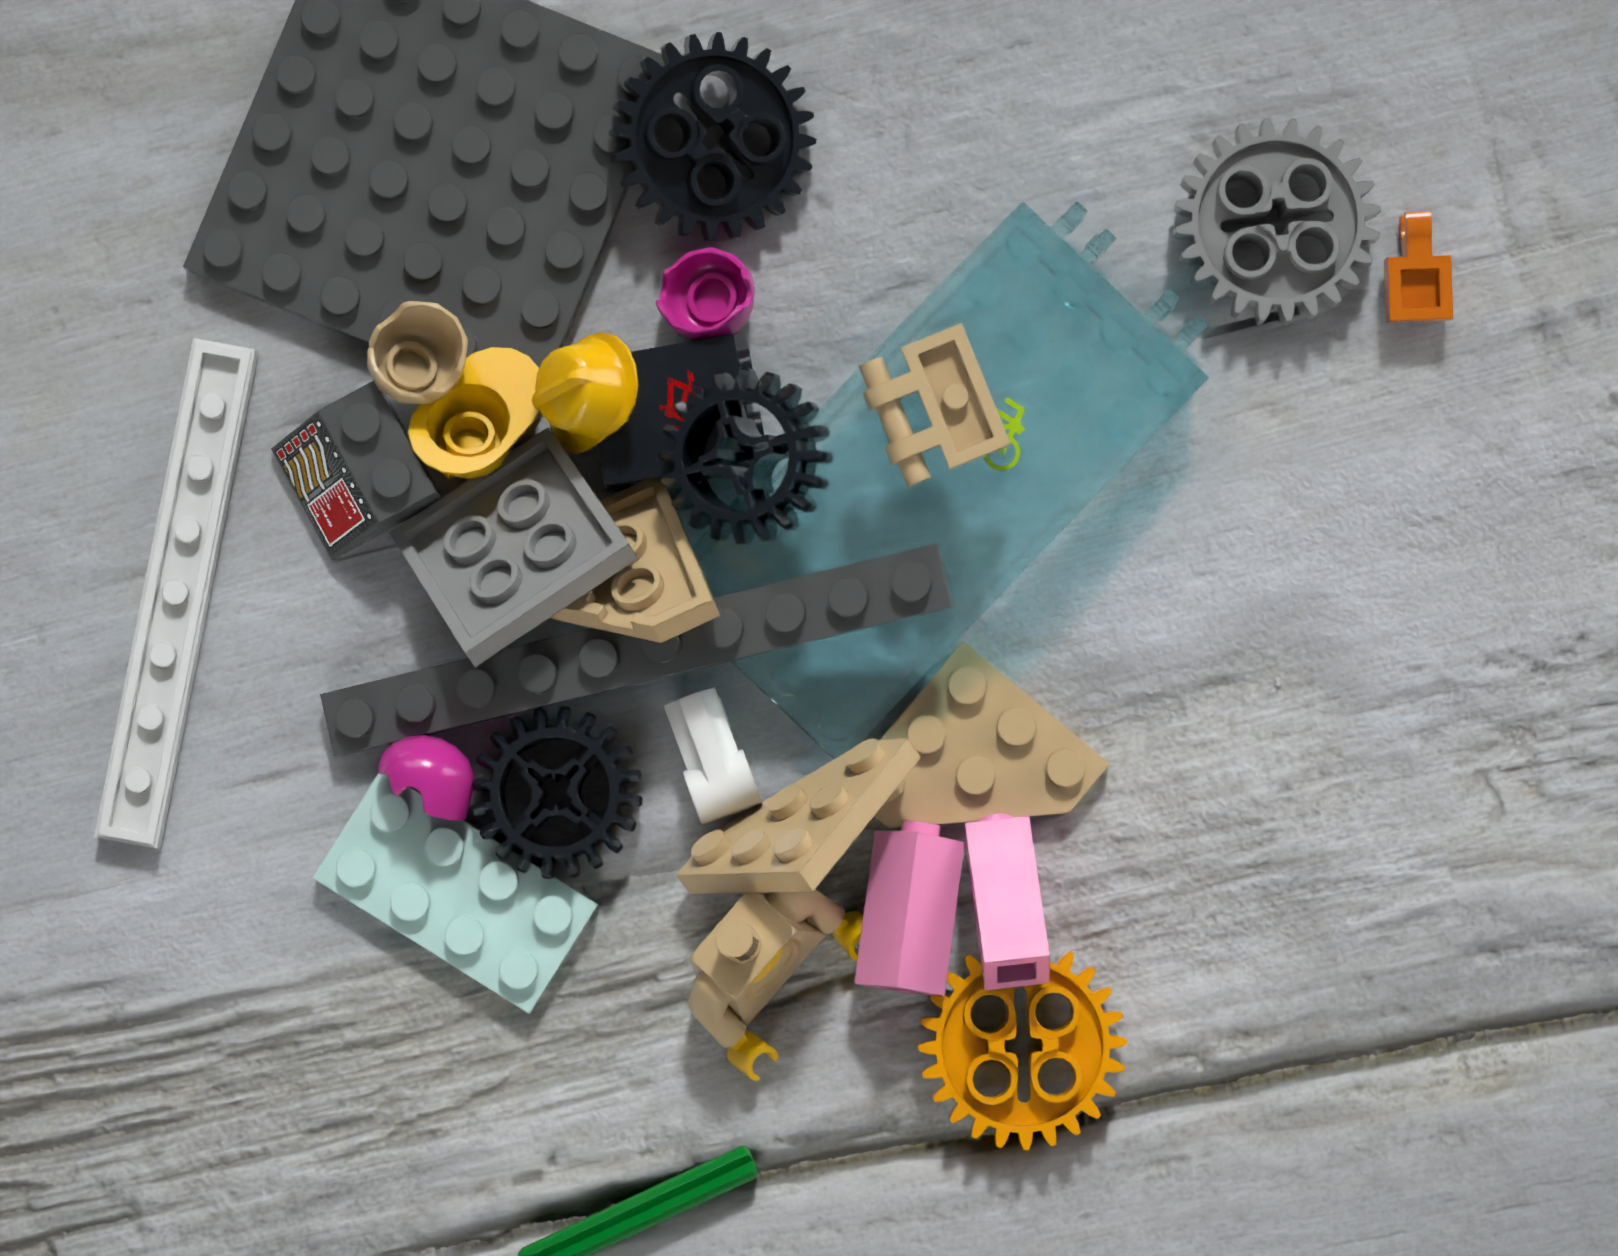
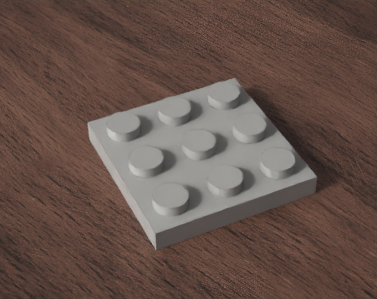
(513, 547)

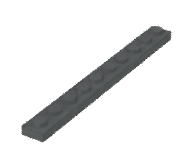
(603, 661)

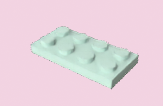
(454, 894)

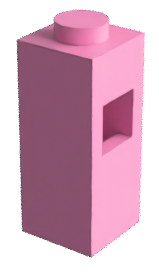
(1007, 902)
(910, 910)

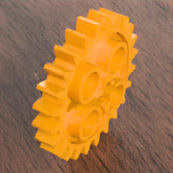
(1080, 1041)

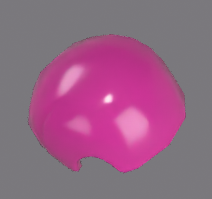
(706, 294)
(435, 770)

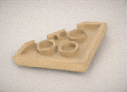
(660, 590)
(985, 751)
(801, 829)

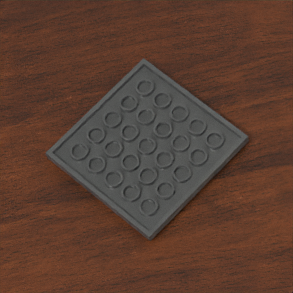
(426, 163)

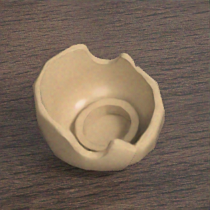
(417, 353)

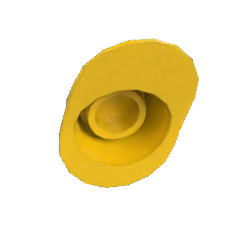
(587, 390)
(479, 418)

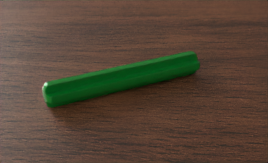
(649, 1207)

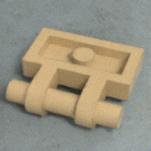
(954, 399)

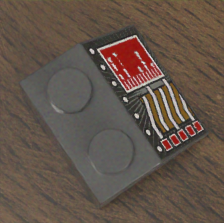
(355, 470)

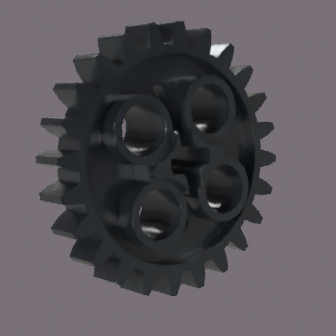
(753, 97)

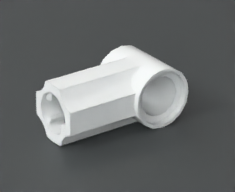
(715, 767)

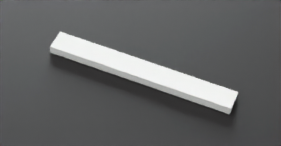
(176, 594)

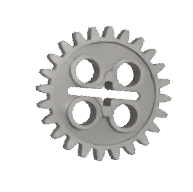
(1285, 277)

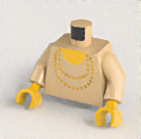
(754, 956)

